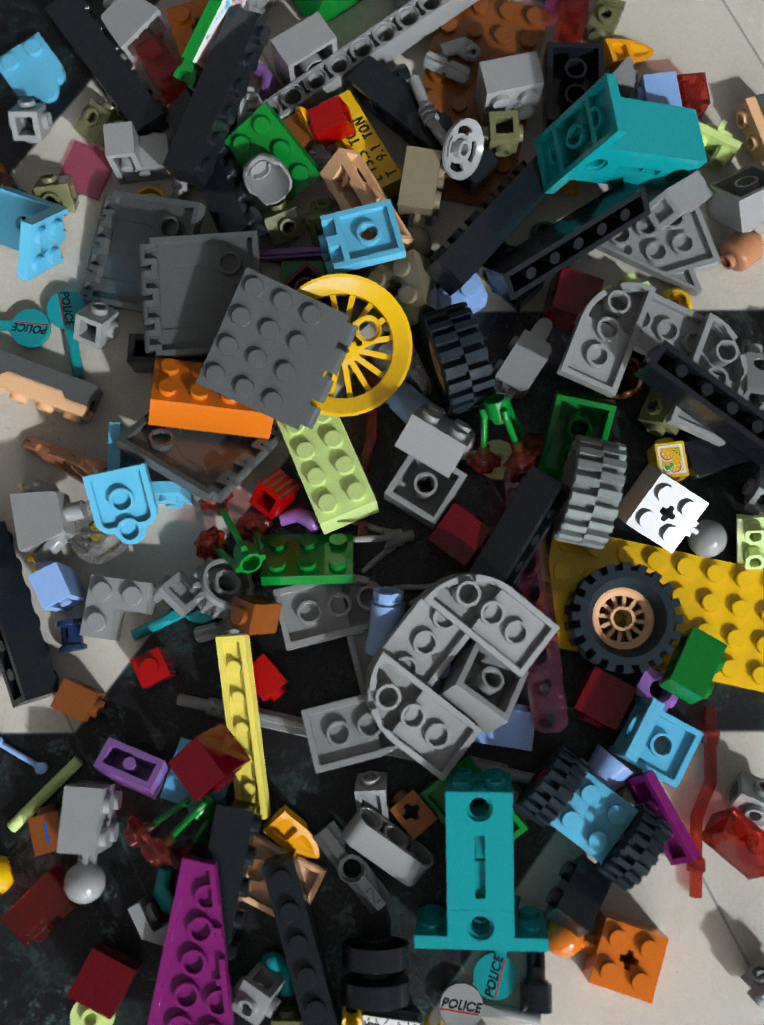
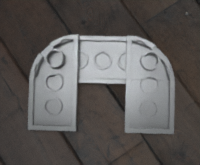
(637, 320)
(316, 613)
(424, 646)

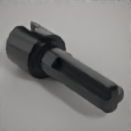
(535, 989)

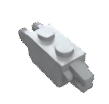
(525, 360)

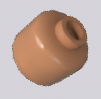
(741, 250)

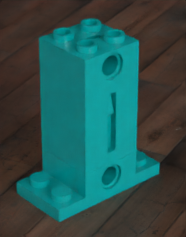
(619, 140)
(480, 873)

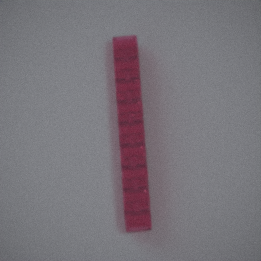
(552, 667)

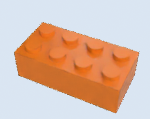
(184, 404)

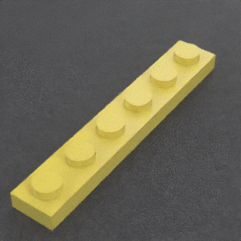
(243, 717)

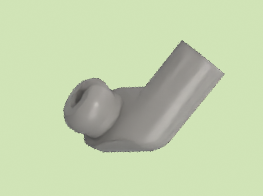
(461, 47)

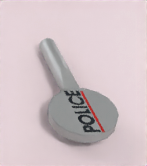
(463, 1005)

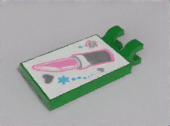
(203, 39)

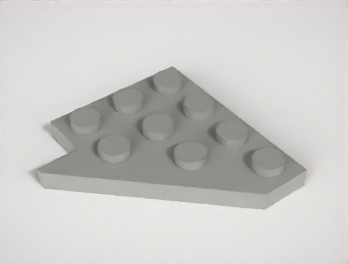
(667, 254)

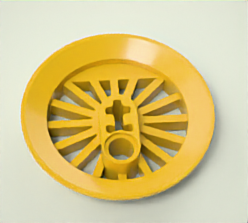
(400, 337)

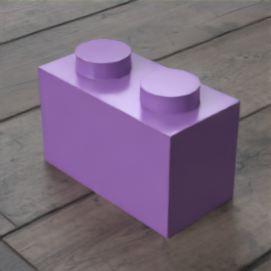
(131, 768)

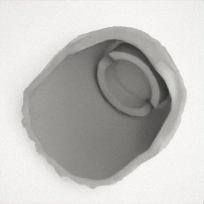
(267, 178)

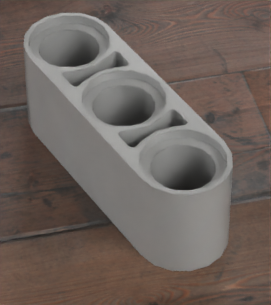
(387, 846)

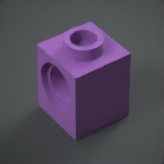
(643, 681)

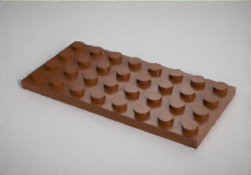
(500, 31)

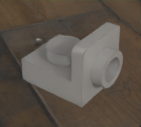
(176, 593)
(372, 792)

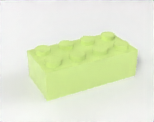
(330, 472)

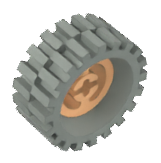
(596, 481)

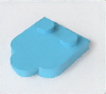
(33, 70)
(122, 501)

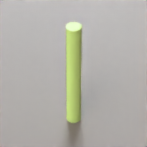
(45, 793)

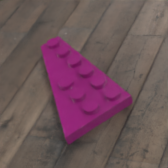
(194, 962)

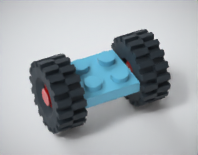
(594, 817)

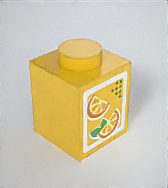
(669, 458)

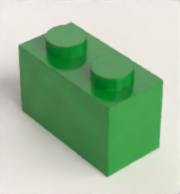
(693, 666)

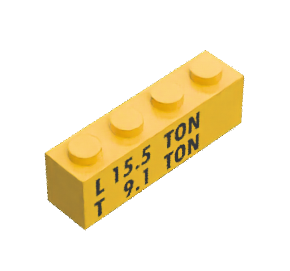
(371, 149)

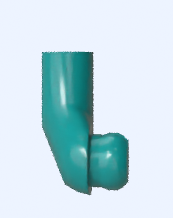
(162, 889)
(277, 963)

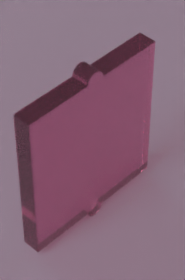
(88, 168)

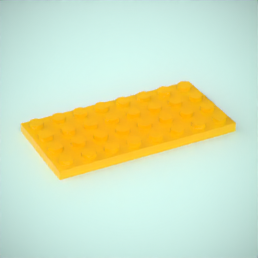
(712, 593)

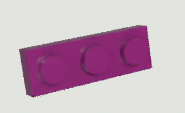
(649, 791)

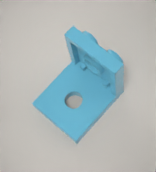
(37, 236)
(345, 248)
(165, 491)
(638, 735)

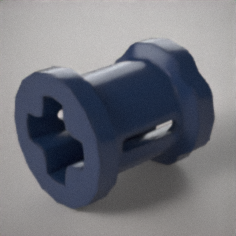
(70, 635)

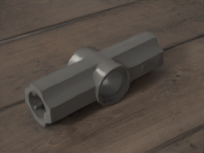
(365, 882)

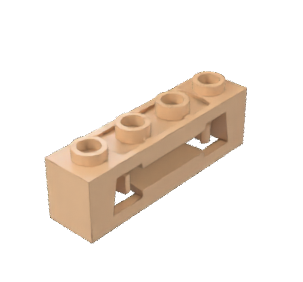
(351, 191)

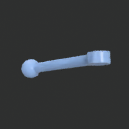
(40, 767)

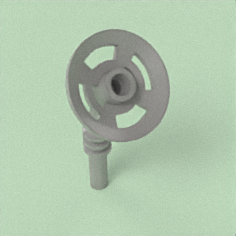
(455, 145)

